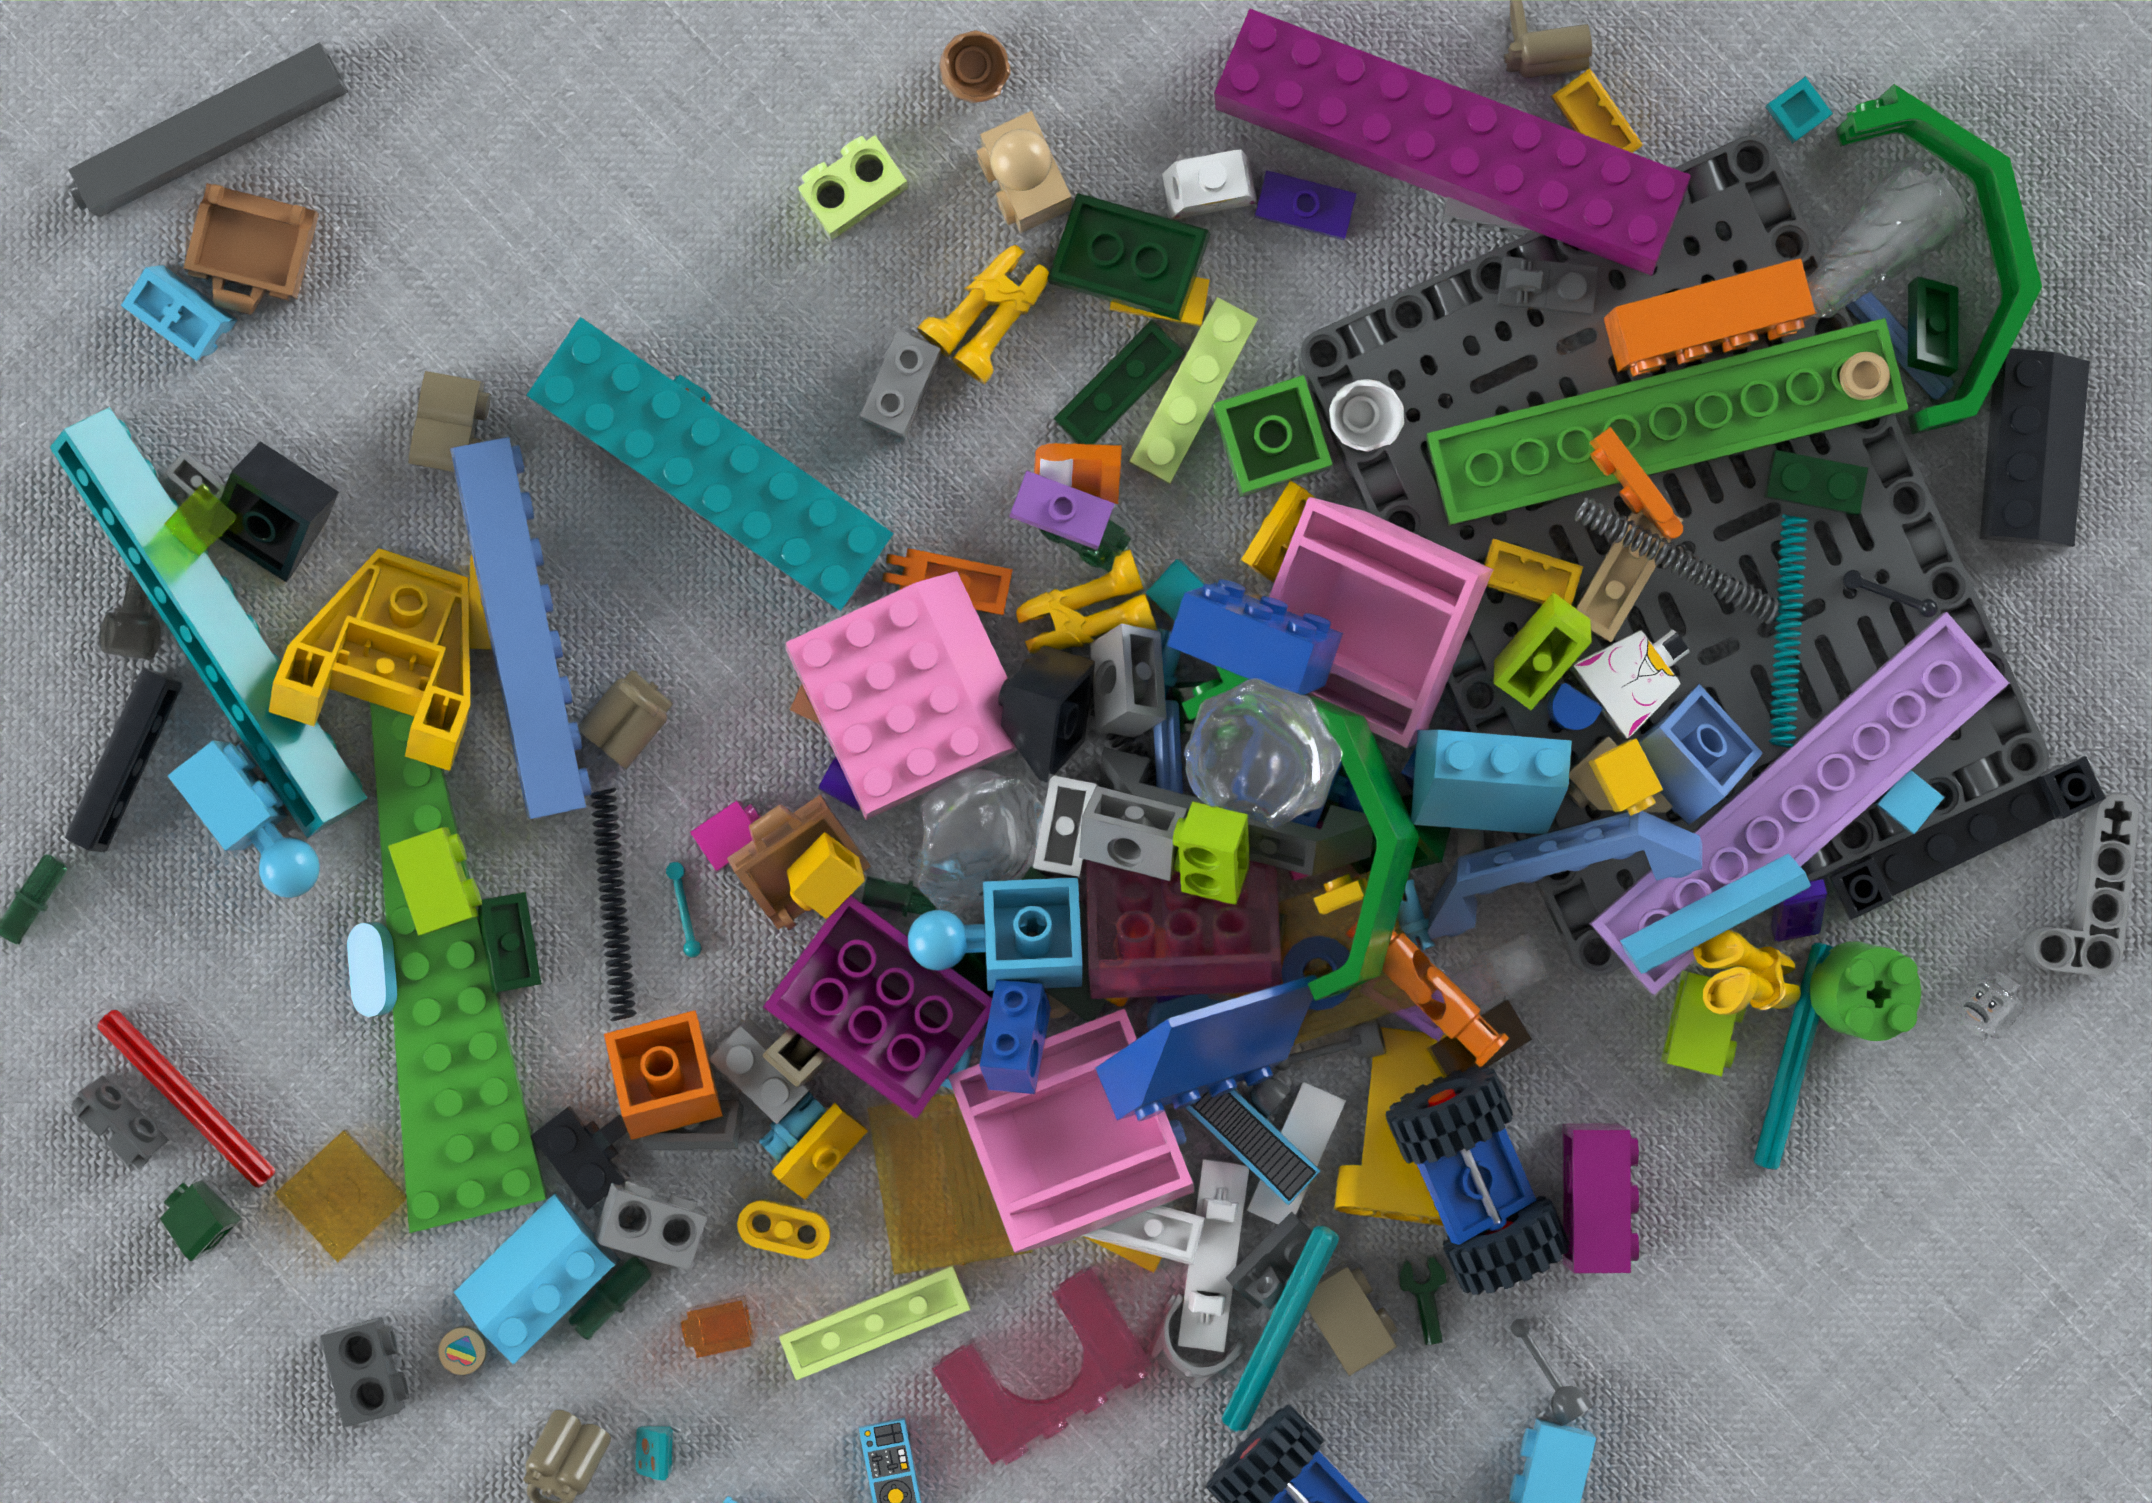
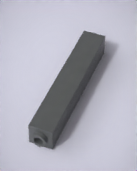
(206, 131)

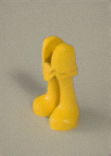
(992, 289)
(1071, 626)
(1757, 983)

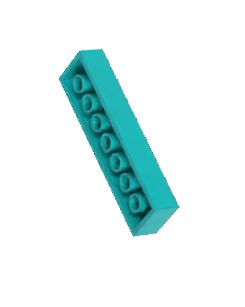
(709, 463)

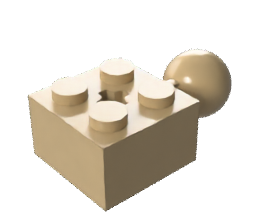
(1025, 172)

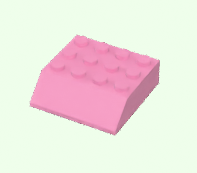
(1396, 603)
(905, 691)
(1061, 1154)

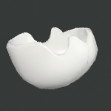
(1366, 415)

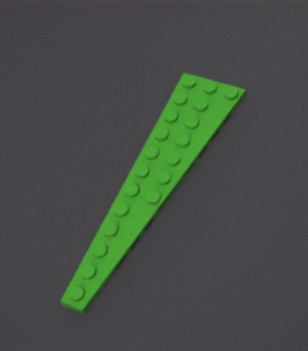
(456, 1070)

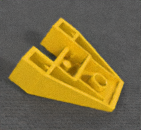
(391, 640)

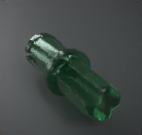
(895, 896)
(31, 898)
(610, 1297)

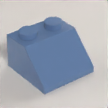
(1697, 754)

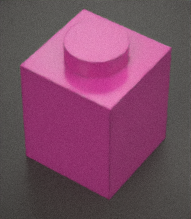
(725, 833)

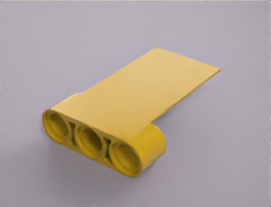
(1385, 1182)

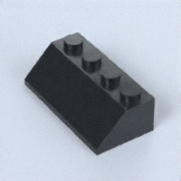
(2035, 449)

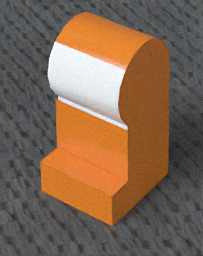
(1082, 467)

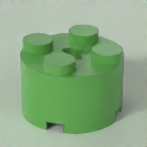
(1866, 991)

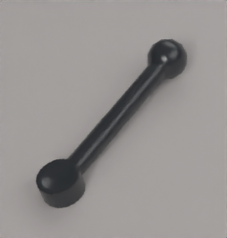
(1853, 580)

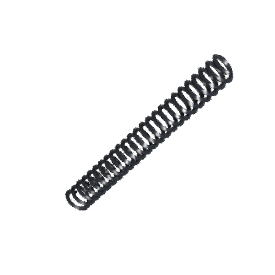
(613, 892)

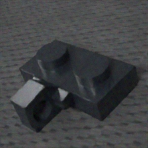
(582, 1153)

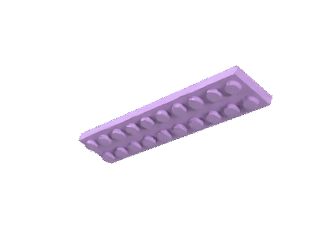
(1821, 780)

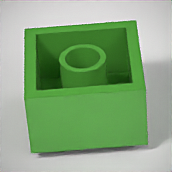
(1272, 436)

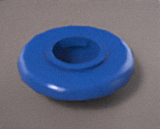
(1308, 950)

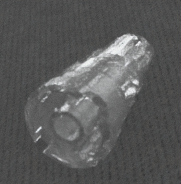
(1887, 235)

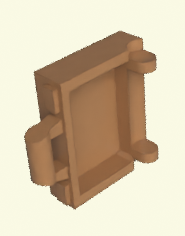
(250, 245)
(775, 845)

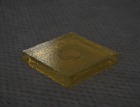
(341, 1195)

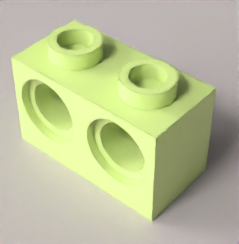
(860, 196)

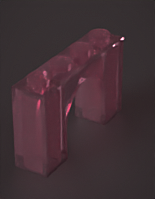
(1007, 1421)

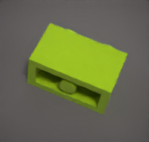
(1542, 651)
(435, 880)
(1695, 1034)

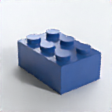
(1255, 637)

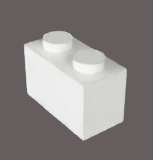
(1061, 826)

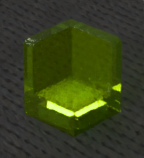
(200, 521)

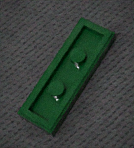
(1119, 385)

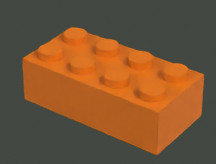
(1710, 315)

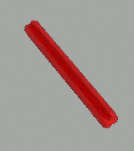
(186, 1098)

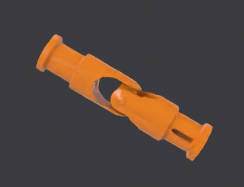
(1457, 1016)

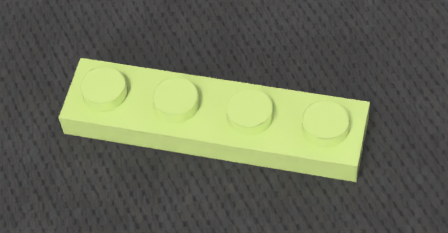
(1193, 390)
(874, 1322)

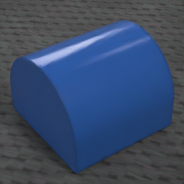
(1571, 708)

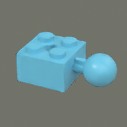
(243, 812)
(1010, 913)

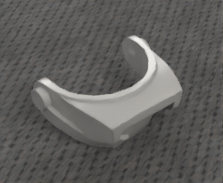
(1191, 1372)

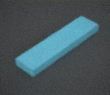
(1715, 913)

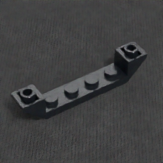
(1955, 840)

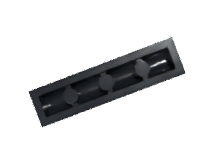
(123, 760)

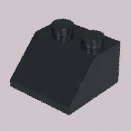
(275, 510)
(1048, 708)

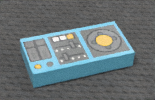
(890, 1462)

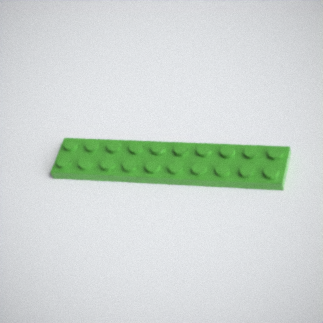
(1661, 422)

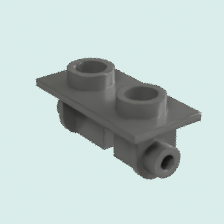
(105, 1106)

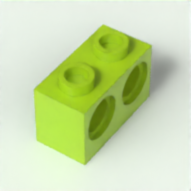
(1212, 852)

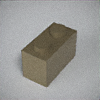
(1349, 1320)

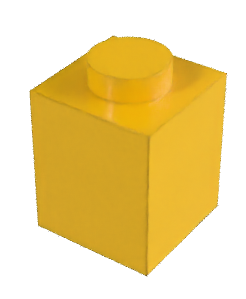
(1626, 777)
(824, 876)

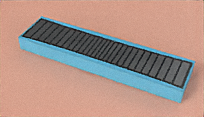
(1256, 1143)

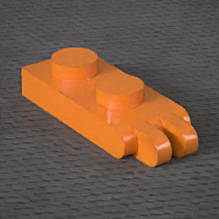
(1638, 490)
(984, 583)

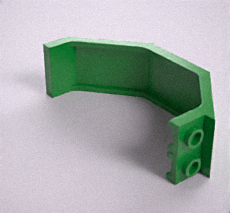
(2003, 221)
(1388, 819)

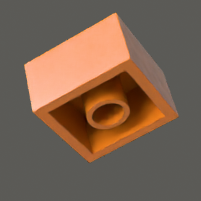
(663, 1075)

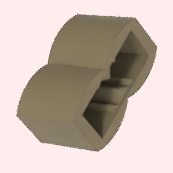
(446, 419)

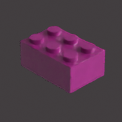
(1599, 1197)

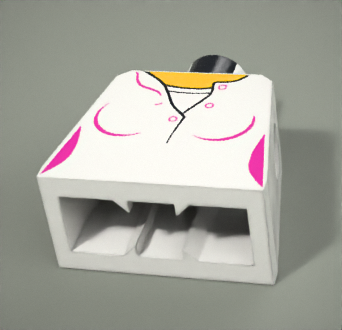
(1209, 184)
(1631, 678)

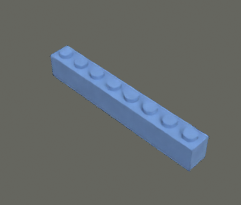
(519, 627)

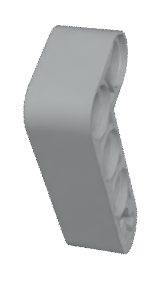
(2091, 884)

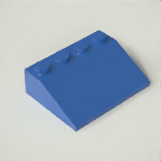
(1206, 1051)

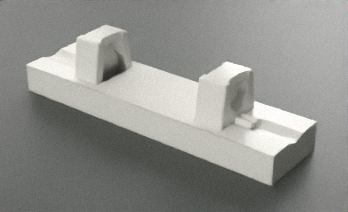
(1222, 1204)

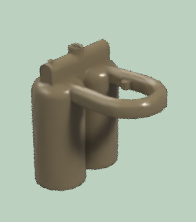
(1546, 50)
(626, 718)
(564, 1458)

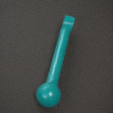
(676, 872)

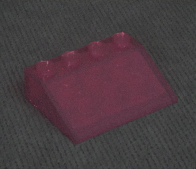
(1169, 942)

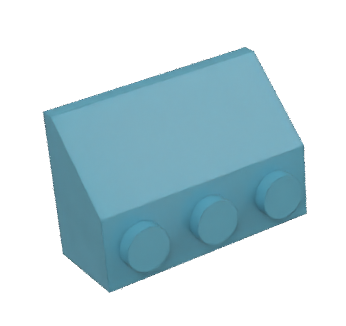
(1489, 781)
(534, 1278)

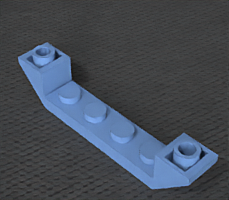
(1668, 849)

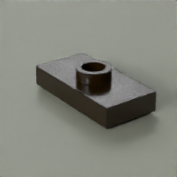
(1452, 1055)

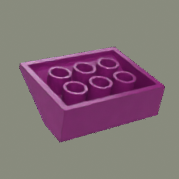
(878, 1008)

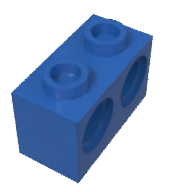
(1015, 1036)

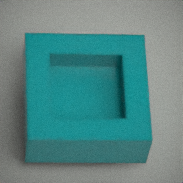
(1798, 110)

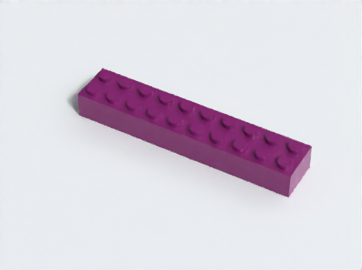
(1451, 141)

